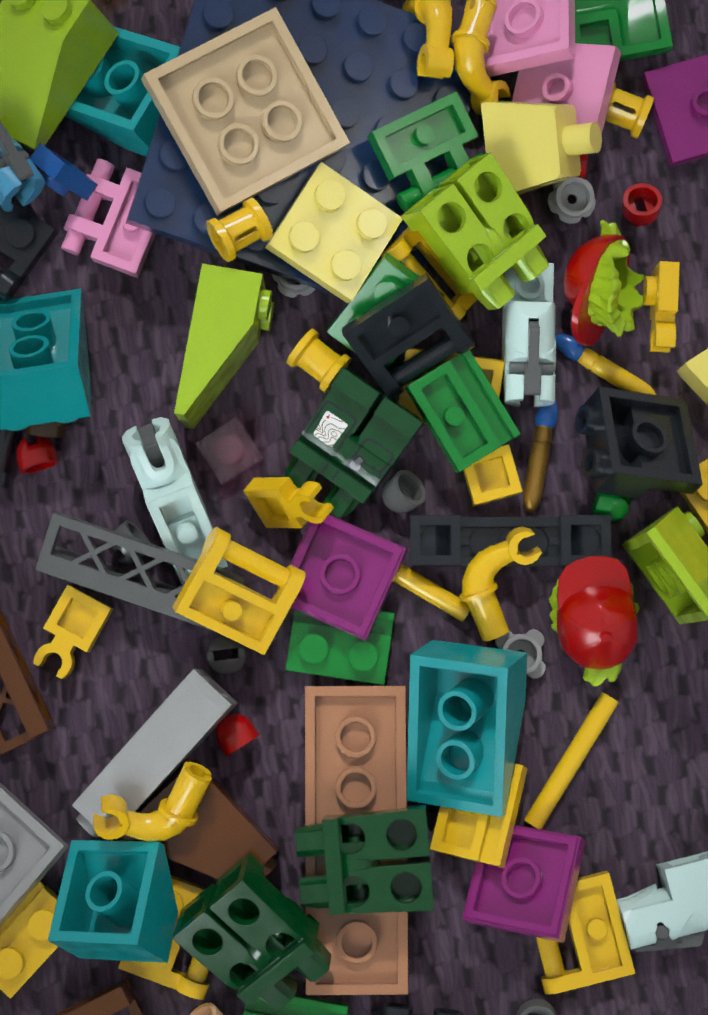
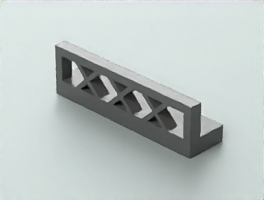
(113, 580)

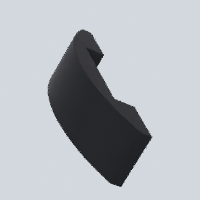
(458, 539)

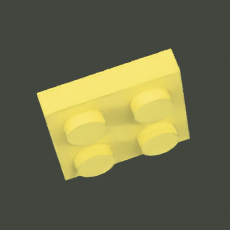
(334, 233)

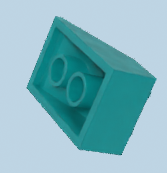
(115, 98)
(43, 360)
(464, 725)

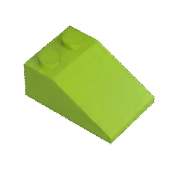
(46, 62)
(223, 332)
(674, 563)

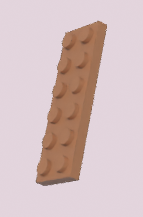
(353, 767)

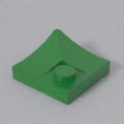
(632, 26)

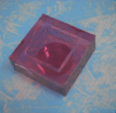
(229, 451)

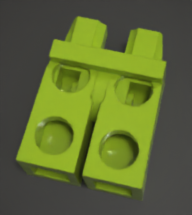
(480, 231)

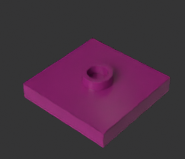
(681, 108)
(345, 575)
(532, 890)

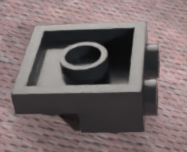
(638, 443)

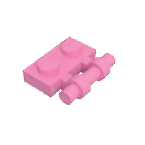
(117, 243)

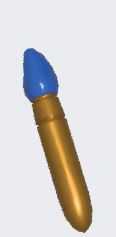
(545, 420)

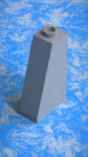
(158, 747)

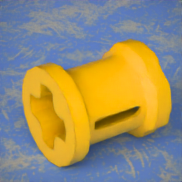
(630, 102)
(239, 229)
(317, 360)

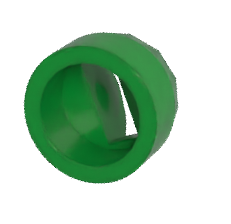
(610, 505)

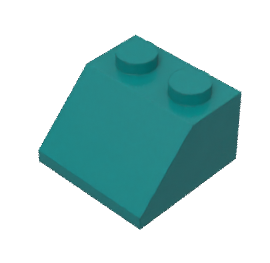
(115, 902)

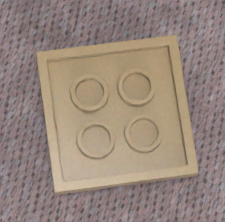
(245, 110)

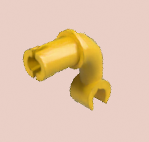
(470, 46)
(435, 56)
(479, 582)
(169, 820)

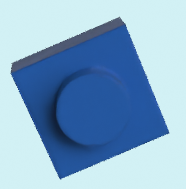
(62, 174)

